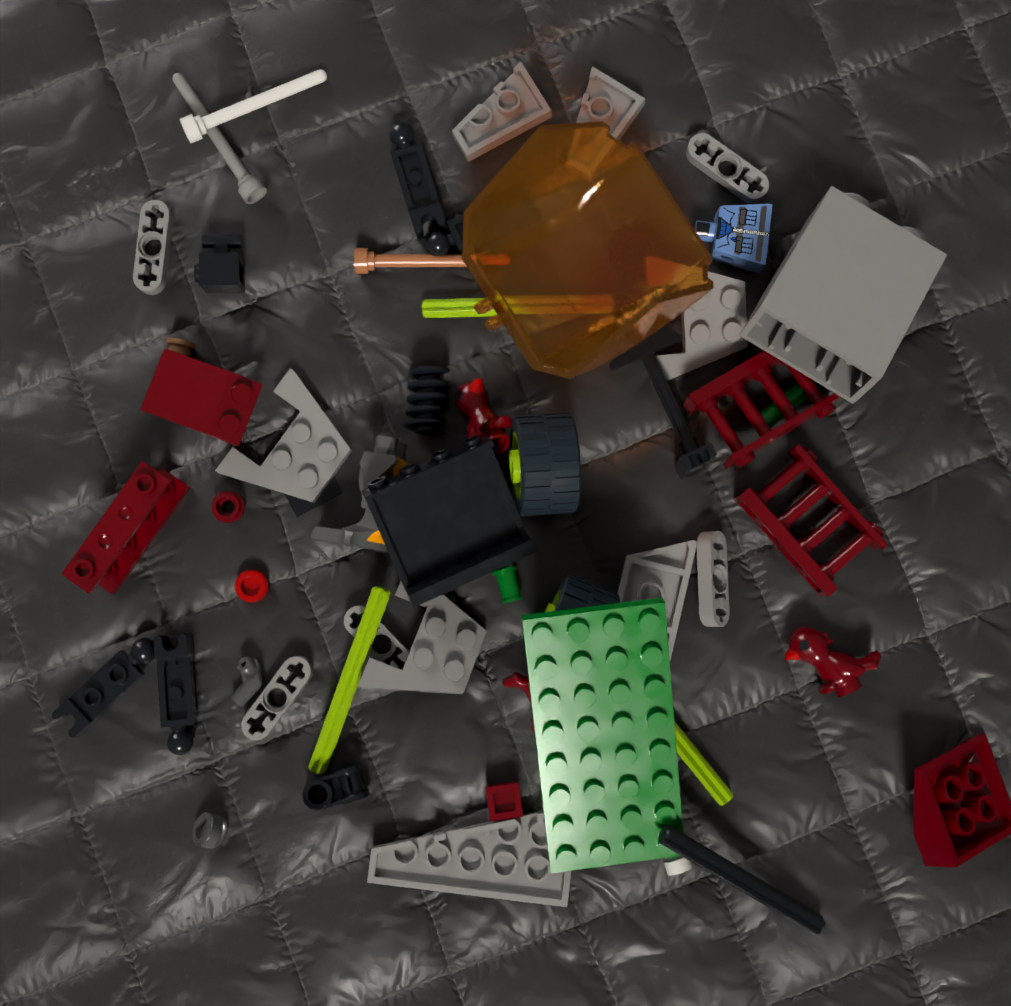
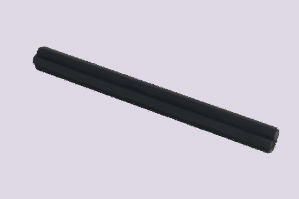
(741, 879)

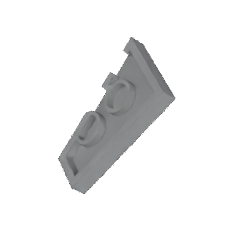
(609, 102)
(504, 115)

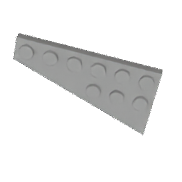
(483, 860)

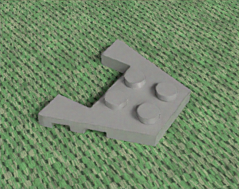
(709, 328)
(304, 455)
(439, 655)

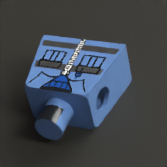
(738, 235)

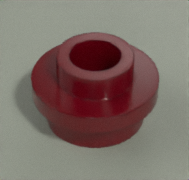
(218, 506)

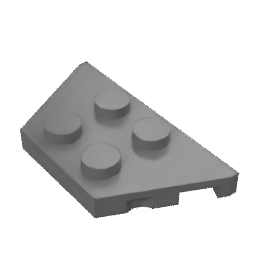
(659, 574)

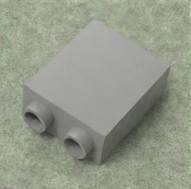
(844, 295)

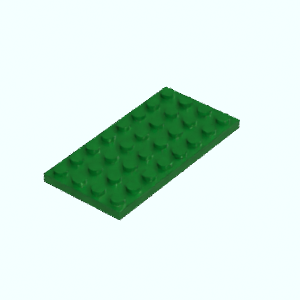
(604, 732)

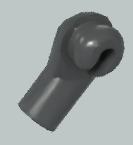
(251, 680)

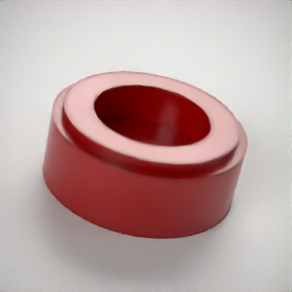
(252, 585)

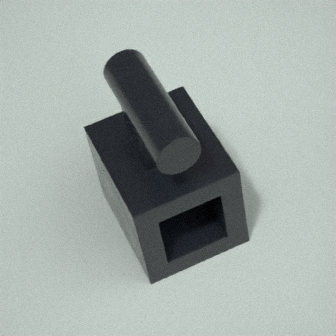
(221, 270)

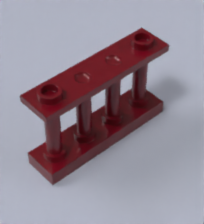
(733, 385)
(126, 529)
(799, 551)

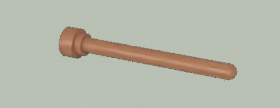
(367, 260)

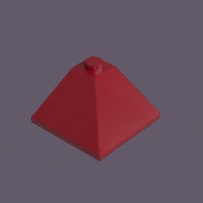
(960, 804)

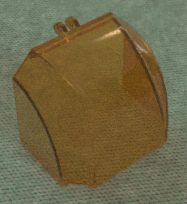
(581, 249)

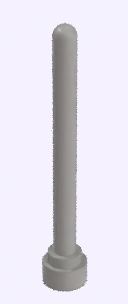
(250, 187)

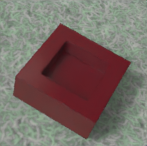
(504, 801)

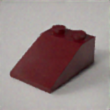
(201, 397)

